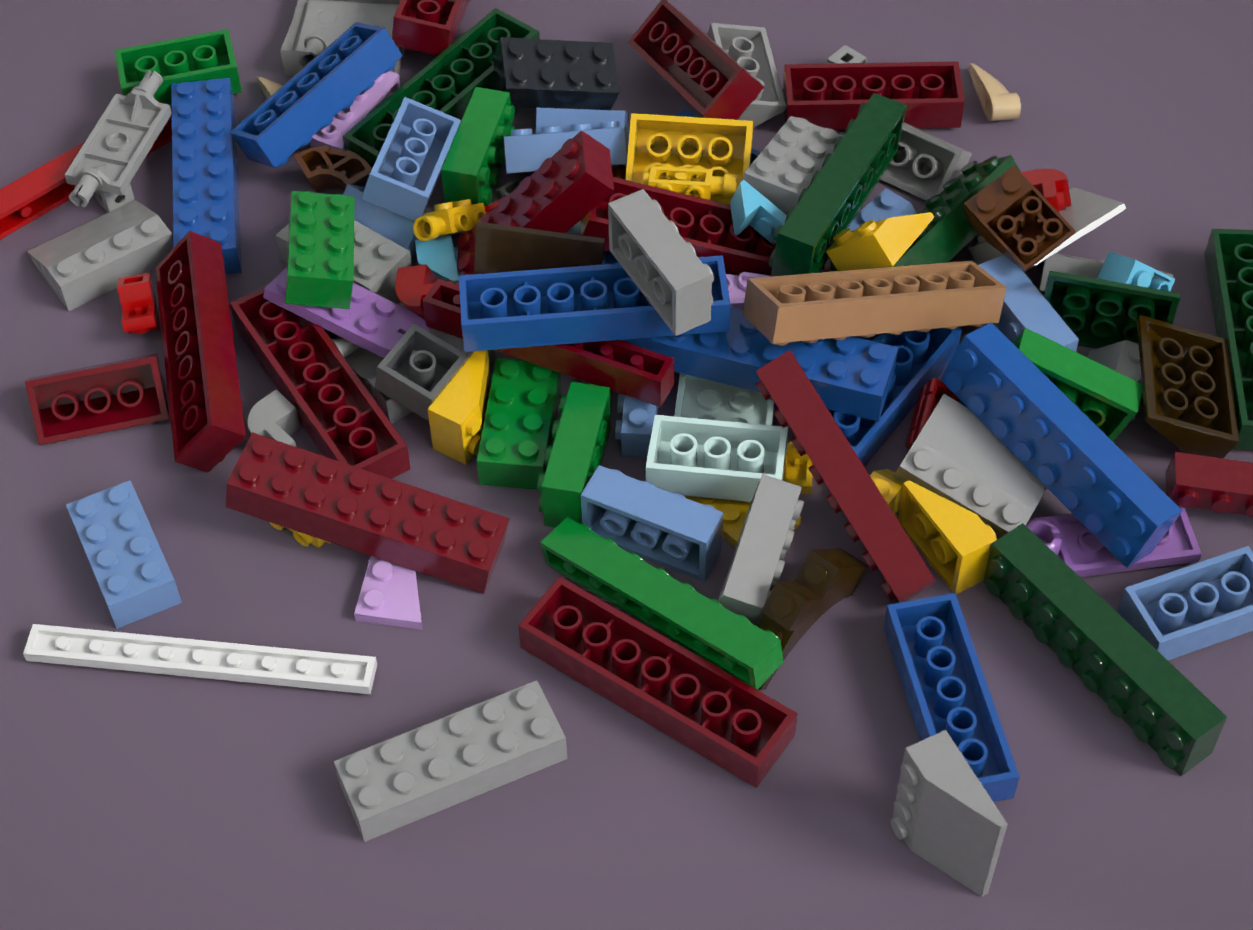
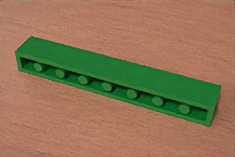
(663, 602)

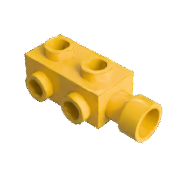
(683, 182)
(448, 219)

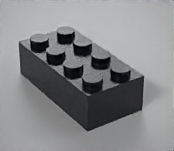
(556, 73)

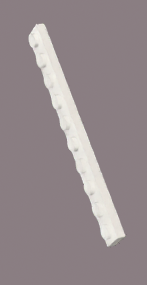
(201, 659)

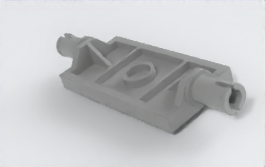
(118, 142)

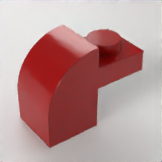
(1052, 186)
(413, 285)
(138, 304)

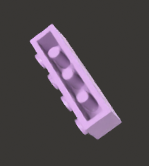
(363, 104)

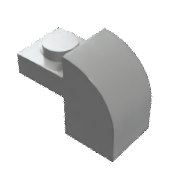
(274, 418)

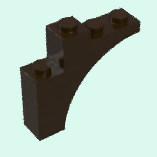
(798, 603)

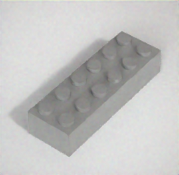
(451, 760)

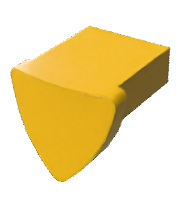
(797, 469)

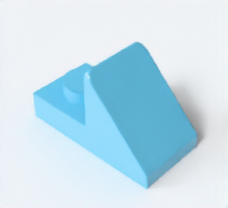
(753, 209)

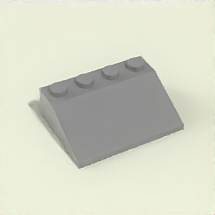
(1084, 215)
(96, 254)
(971, 468)
(948, 813)

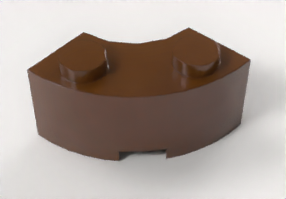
(333, 168)

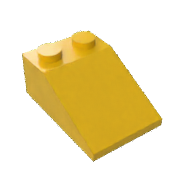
(876, 243)
(460, 410)
(947, 536)

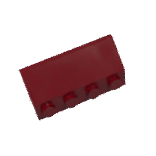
(97, 399)

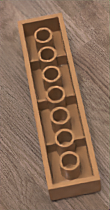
(872, 301)

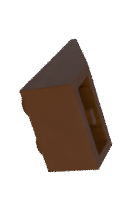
(1017, 219)

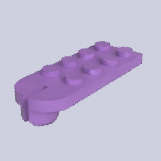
(369, 322)
(1089, 557)

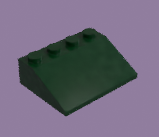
(1106, 310)

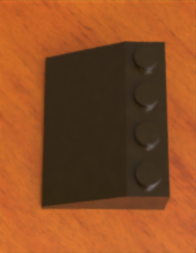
(521, 249)
(1187, 387)

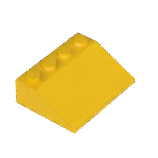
(689, 142)

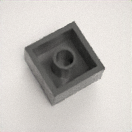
(418, 369)

